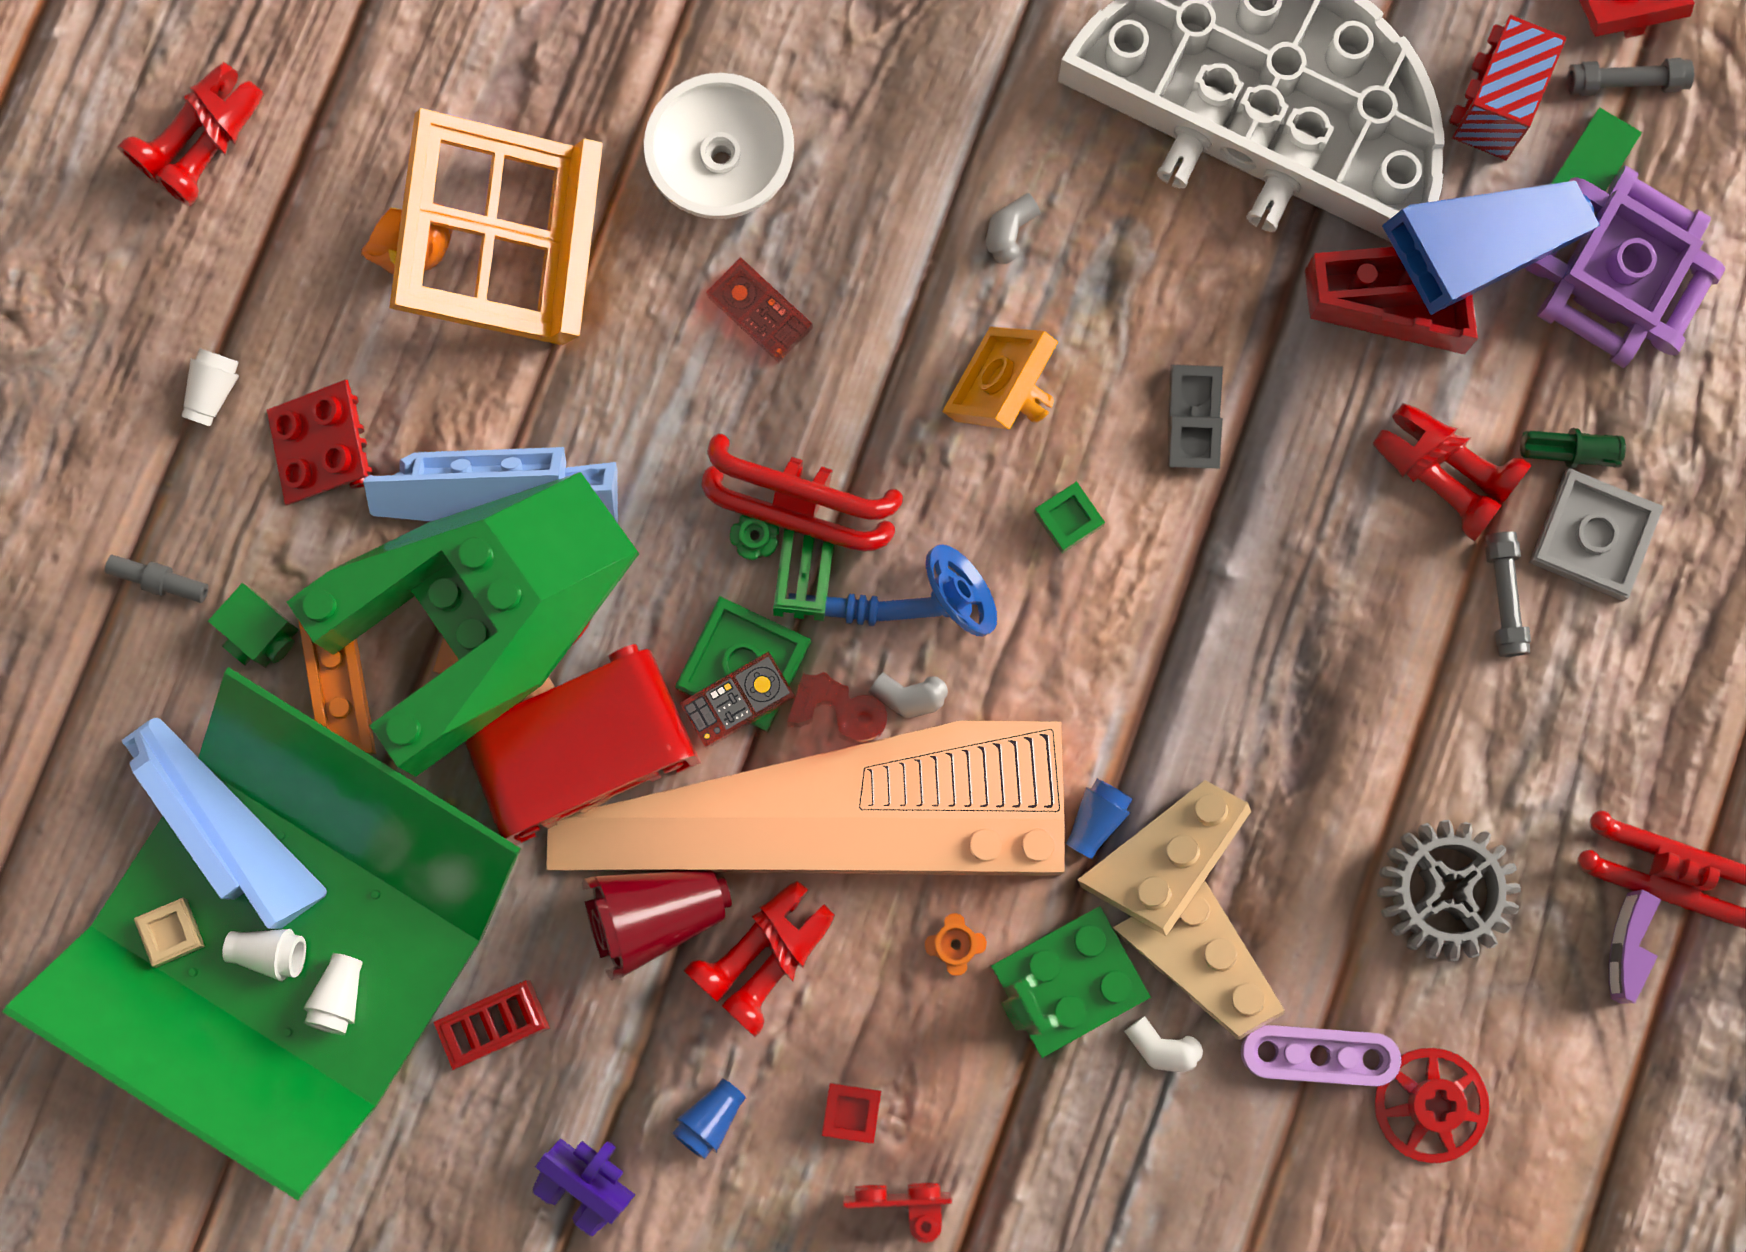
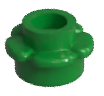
(750, 548)

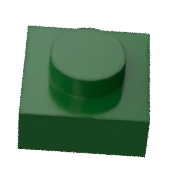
(1069, 517)

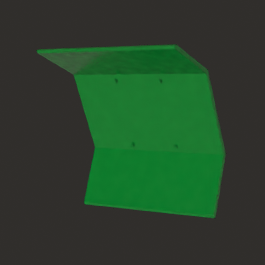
(231, 1046)

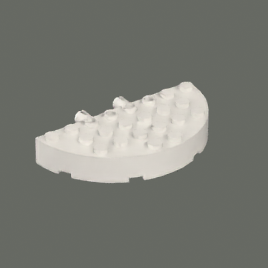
(1283, 89)

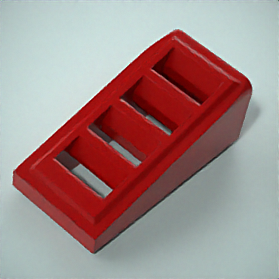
(531, 1011)

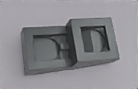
(1195, 416)

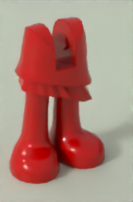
(204, 109)
(1439, 445)
(788, 948)

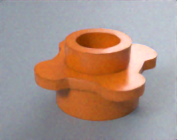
(940, 944)

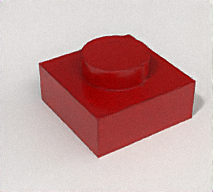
(851, 1113)

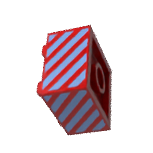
(1507, 86)

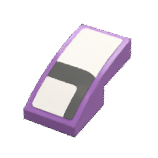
(1628, 962)

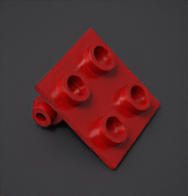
(318, 442)
(922, 1200)

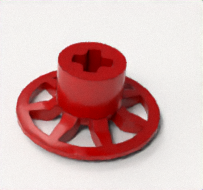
(1435, 1107)

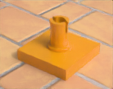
(1003, 379)

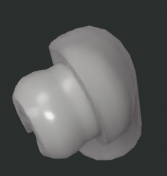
(1004, 228)
(910, 700)

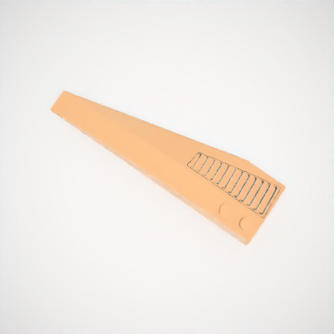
(903, 804)

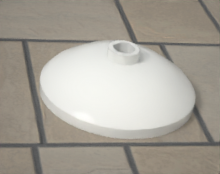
(713, 117)

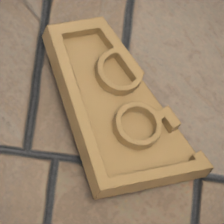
(1169, 858)

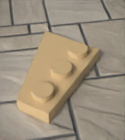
(1208, 964)

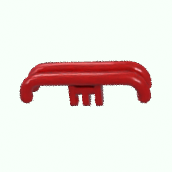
(1676, 872)

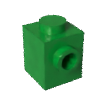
(253, 628)

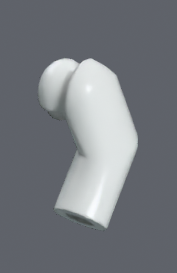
(1164, 1053)

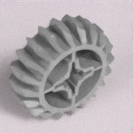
(1465, 909)

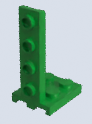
(1069, 982)

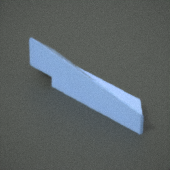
(454, 481)
(219, 830)

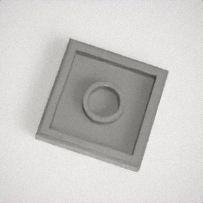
(1596, 534)

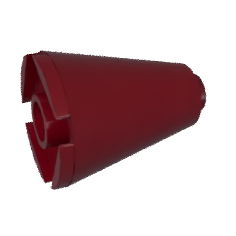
(651, 913)

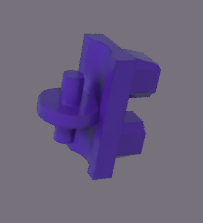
(587, 1178)

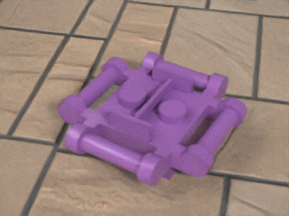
(1631, 269)

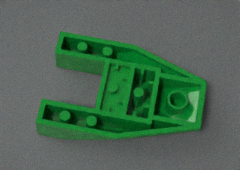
(503, 589)

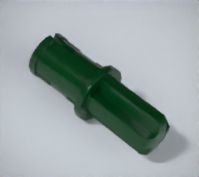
(1574, 448)

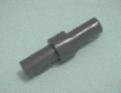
(156, 578)

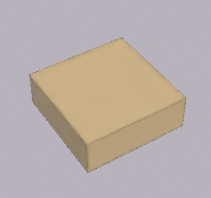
(169, 932)

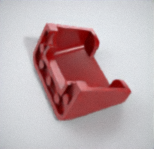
(580, 745)

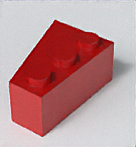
(1376, 295)

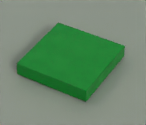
(734, 639)

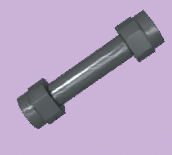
(1672, 76)
(1503, 551)

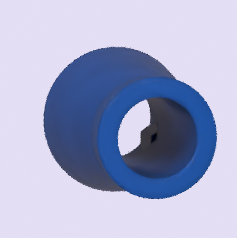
(1098, 817)
(708, 1120)

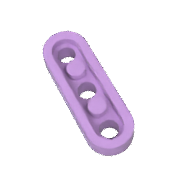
(1343, 1062)

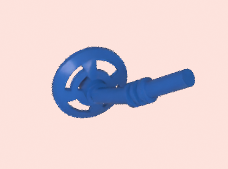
(950, 597)

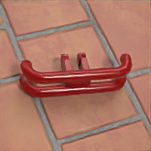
(798, 499)

